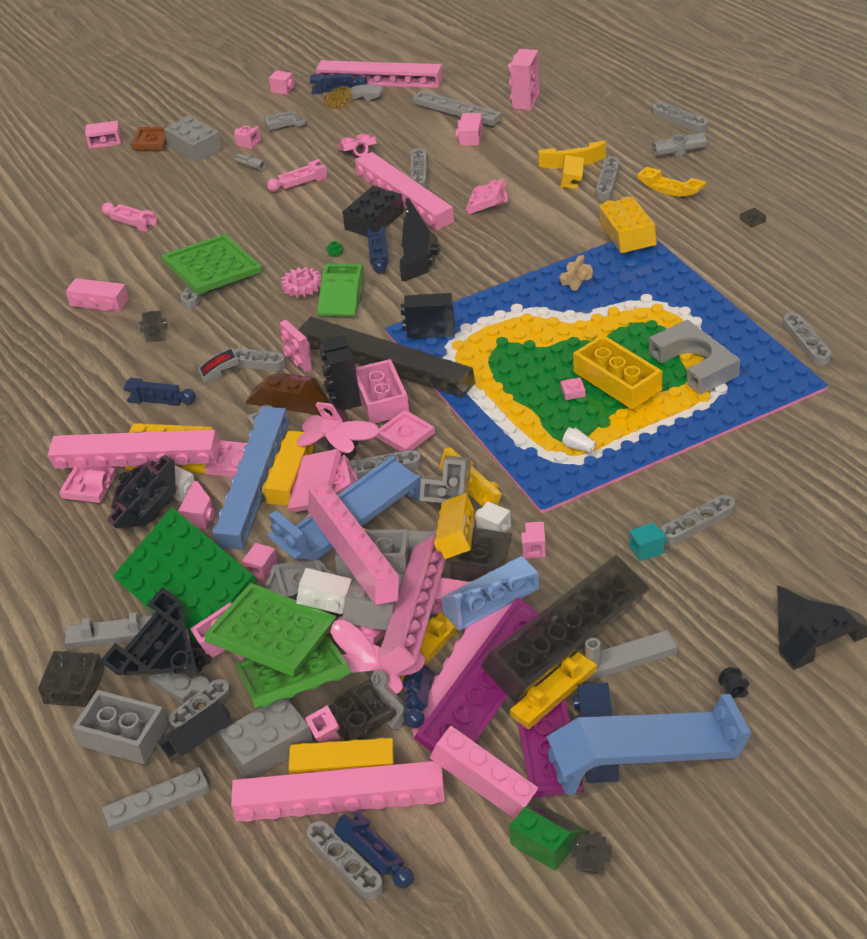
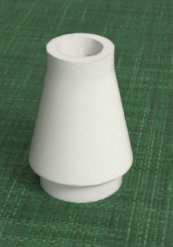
(577, 440)

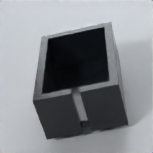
(373, 210)
(339, 372)

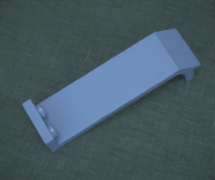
(363, 499)
(646, 739)

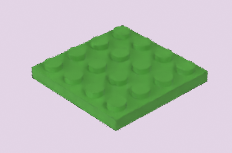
(211, 264)
(270, 629)
(268, 685)

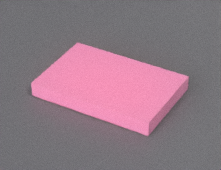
(313, 471)

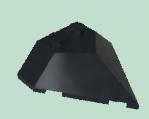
(418, 245)
(143, 493)
(809, 623)
(159, 646)

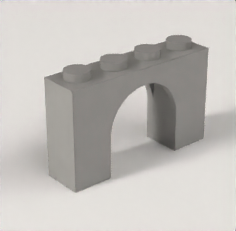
(689, 338)

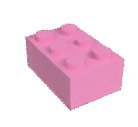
(524, 79)
(381, 391)

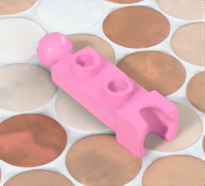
(299, 176)
(130, 216)

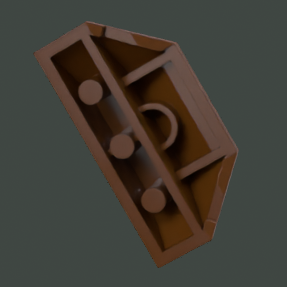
(289, 392)

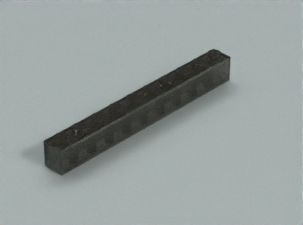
(408, 362)

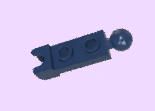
(327, 83)
(378, 249)
(157, 393)
(416, 696)
(373, 848)

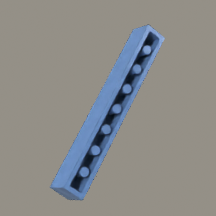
(246, 487)

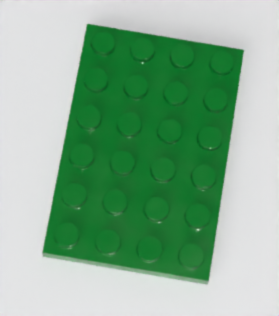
(187, 566)

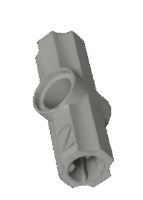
(679, 144)

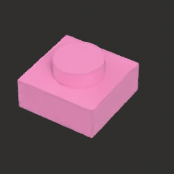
(572, 388)

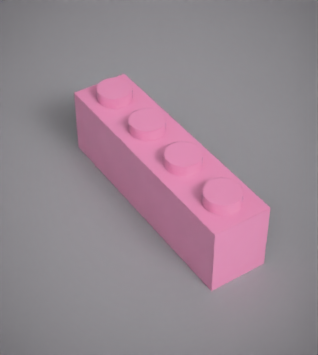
(483, 772)

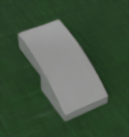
(369, 91)

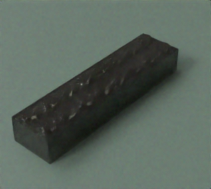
(564, 627)

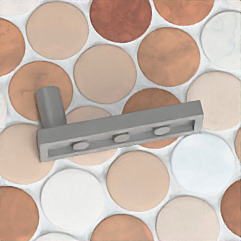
(629, 654)

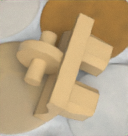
(576, 273)

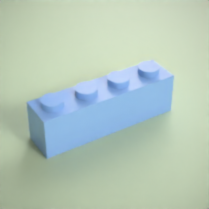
(490, 593)

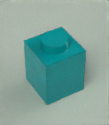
(647, 541)

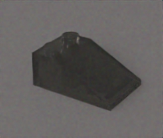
(487, 554)

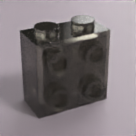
(71, 678)

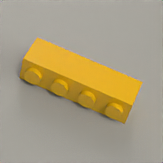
(285, 469)
(455, 526)
(341, 755)

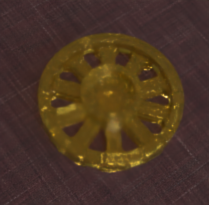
(338, 97)

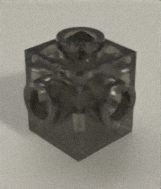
(153, 326)
(591, 863)

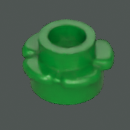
(334, 249)

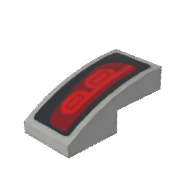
(212, 367)

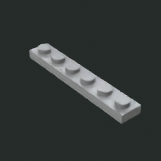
(455, 107)

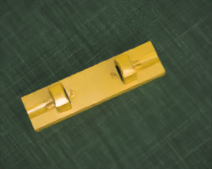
(479, 487)
(432, 644)
(553, 690)

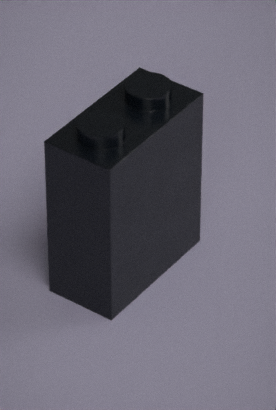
(428, 315)
(194, 731)

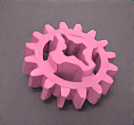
(301, 282)

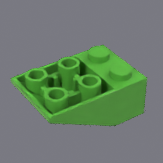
(341, 289)

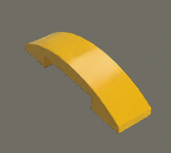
(554, 159)
(654, 180)

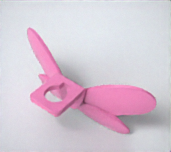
(336, 431)
(363, 656)

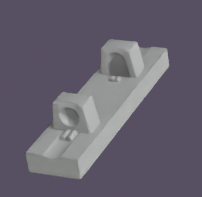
(104, 632)

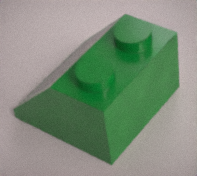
(544, 835)

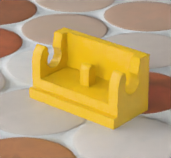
(571, 170)

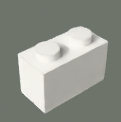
(323, 590)

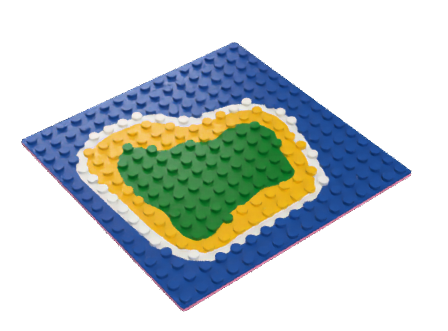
(524, 344)

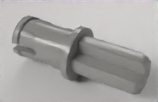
(250, 161)

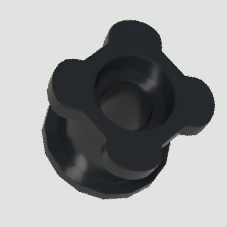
(200, 657)
(733, 683)

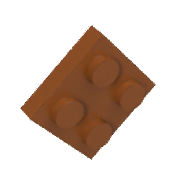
(149, 139)

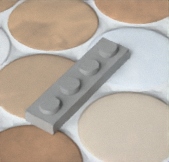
(155, 799)

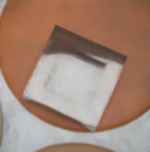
(752, 217)

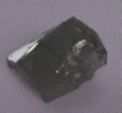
(360, 711)

